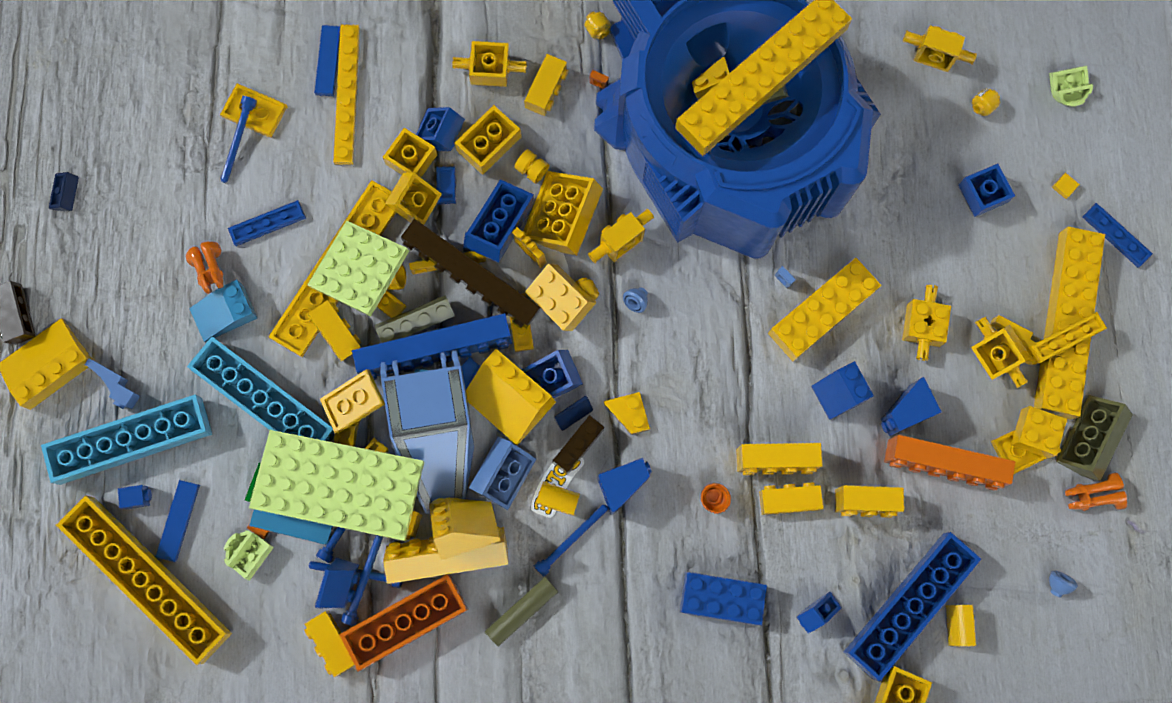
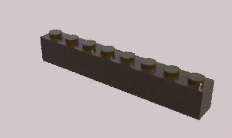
(470, 273)

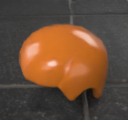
(715, 498)

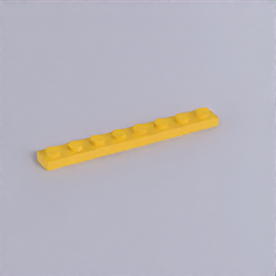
(346, 95)

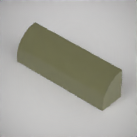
(521, 611)

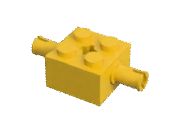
(939, 48)
(489, 64)
(622, 236)
(916, 328)
(996, 363)

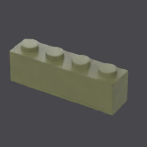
(414, 320)

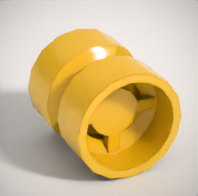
(530, 165)

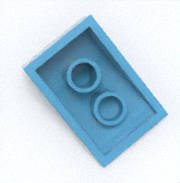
(223, 311)

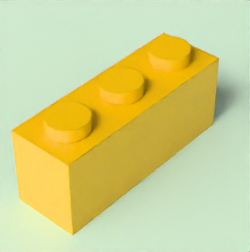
(546, 85)
(334, 330)
(790, 499)
(328, 643)

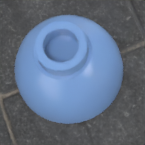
(636, 299)
(1061, 584)

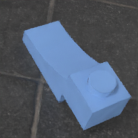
(115, 383)

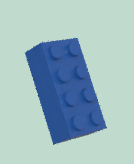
(499, 216)
(723, 598)

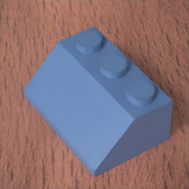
(502, 473)

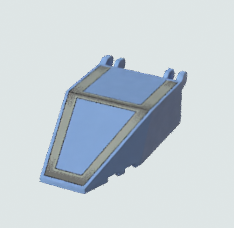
(432, 424)

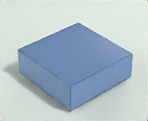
(785, 277)

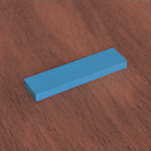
(291, 526)

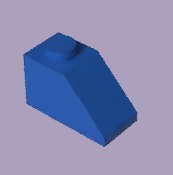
(819, 612)

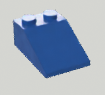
(555, 373)

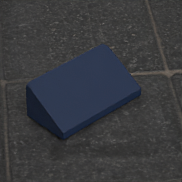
(63, 191)
(573, 413)

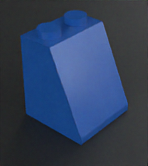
(842, 390)
(910, 408)
(622, 483)

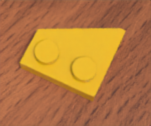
(710, 77)
(630, 412)

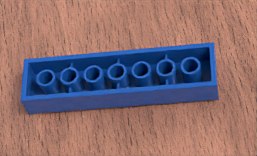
(426, 347)
(912, 606)

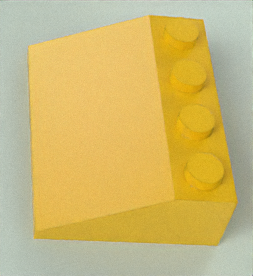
(563, 211)
(44, 365)
(508, 397)
(462, 525)

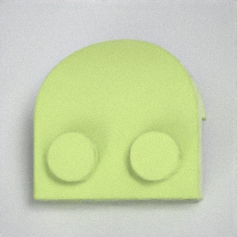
(1070, 86)
(246, 553)

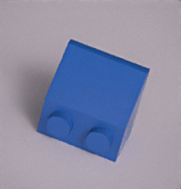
(441, 127)
(338, 584)

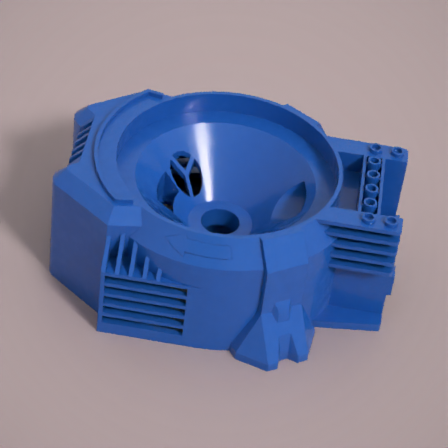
(749, 193)

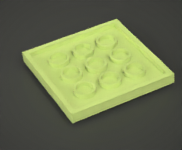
(358, 268)

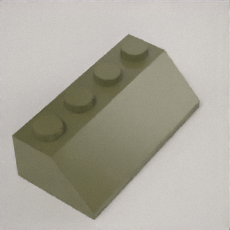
(1095, 437)

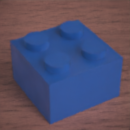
(986, 190)

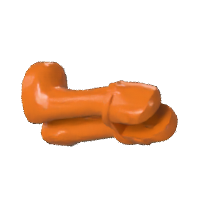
(213, 275)
(1113, 482)

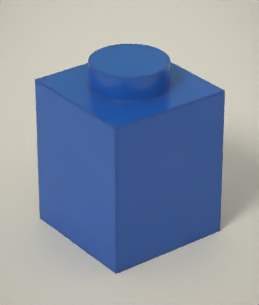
(134, 497)

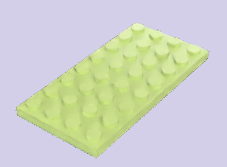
(337, 485)

